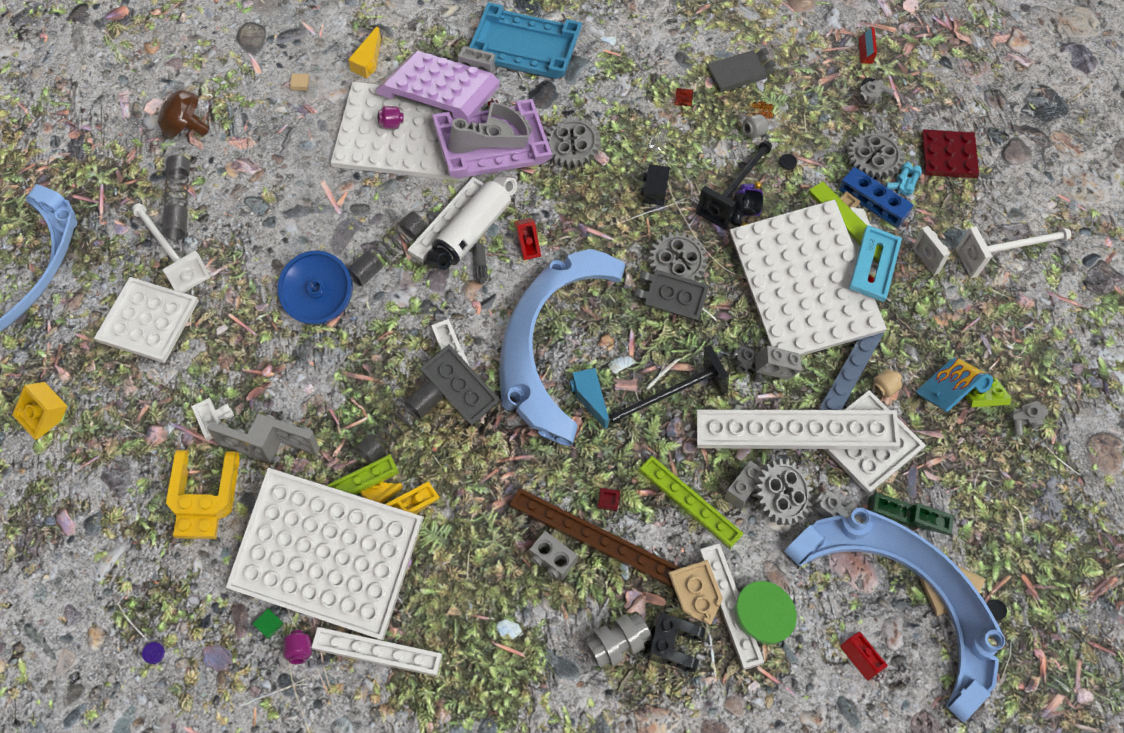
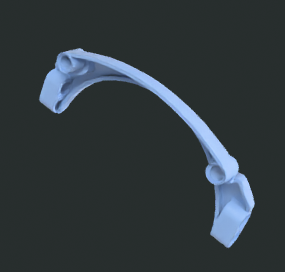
(61, 223)
(517, 364)
(965, 606)

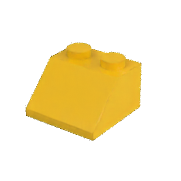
(39, 409)

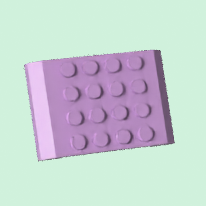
(441, 84)
(494, 159)

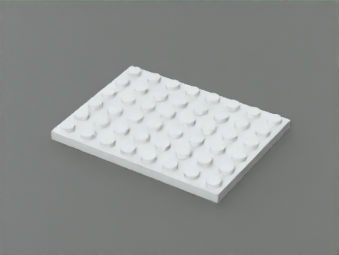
(403, 151)
(801, 280)
(325, 553)

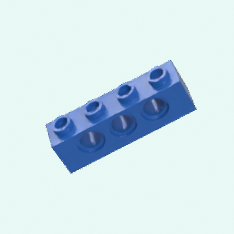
(876, 197)

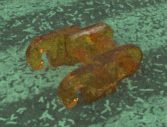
(763, 106)

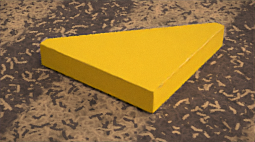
(381, 491)

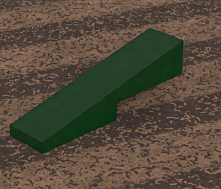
(911, 515)

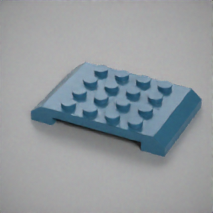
(526, 41)

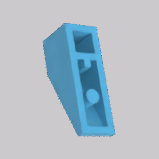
(589, 393)

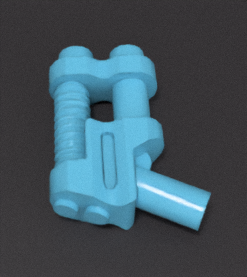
(904, 184)

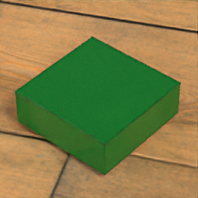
(268, 623)

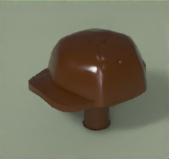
(179, 113)

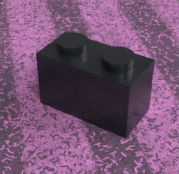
(656, 184)

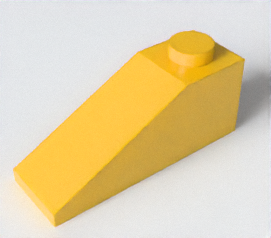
(365, 58)
(416, 499)

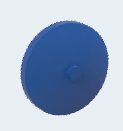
(315, 287)

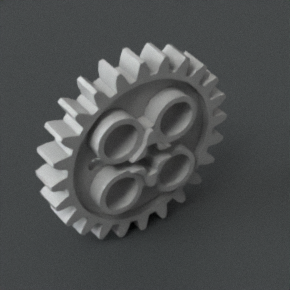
(589, 140)
(867, 146)
(678, 258)
(782, 492)

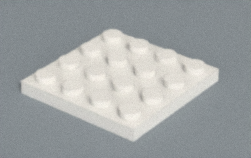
(146, 319)
(874, 466)

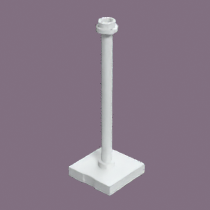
(976, 254)
(183, 272)

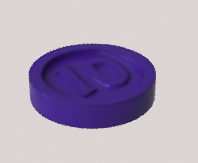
(153, 653)

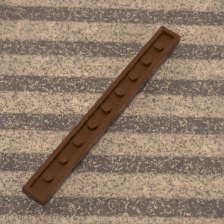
(593, 537)

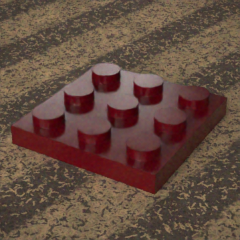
(950, 153)

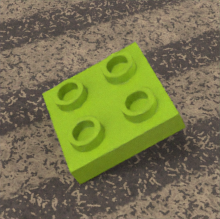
(993, 397)

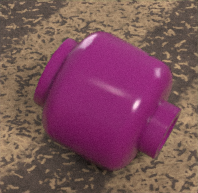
(390, 117)
(297, 647)

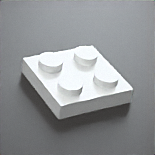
(931, 250)

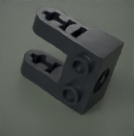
(663, 636)

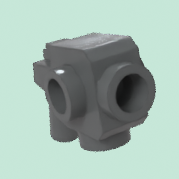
(744, 359)

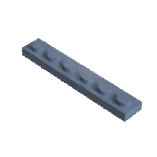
(850, 373)

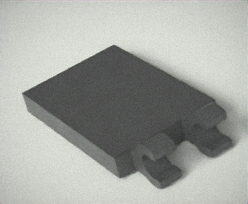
(740, 69)
(673, 294)

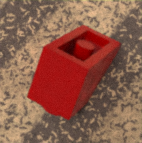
(527, 238)

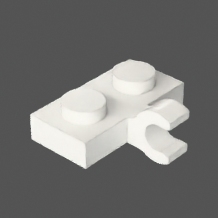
(206, 413)

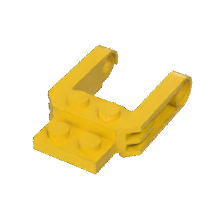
(198, 513)

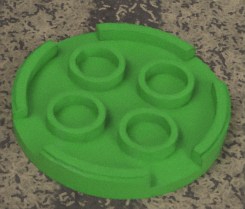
(765, 612)

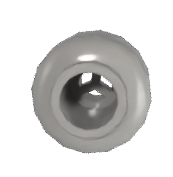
(755, 126)

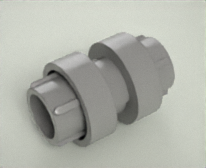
(628, 635)

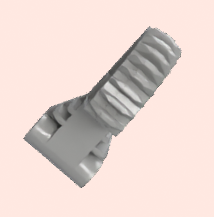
(492, 134)

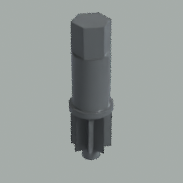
(480, 263)

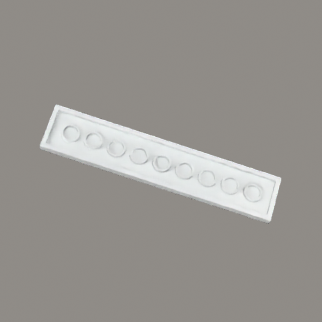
(798, 429)

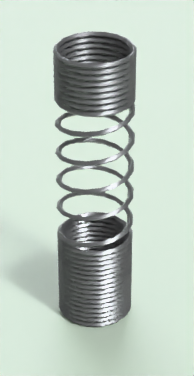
(175, 215)
(369, 264)
(417, 404)

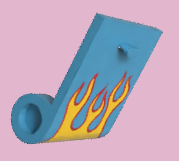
(954, 383)

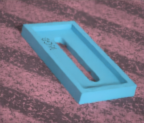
(890, 248)

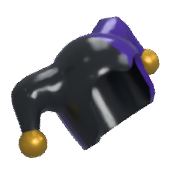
(748, 202)

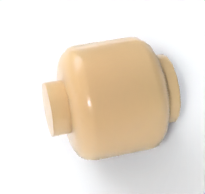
(887, 383)

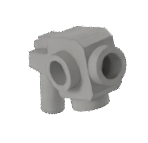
(872, 92)
(1030, 414)
(829, 504)

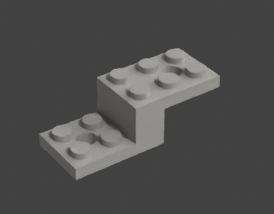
(264, 437)

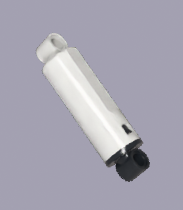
(471, 223)

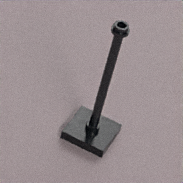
(719, 207)
(714, 370)

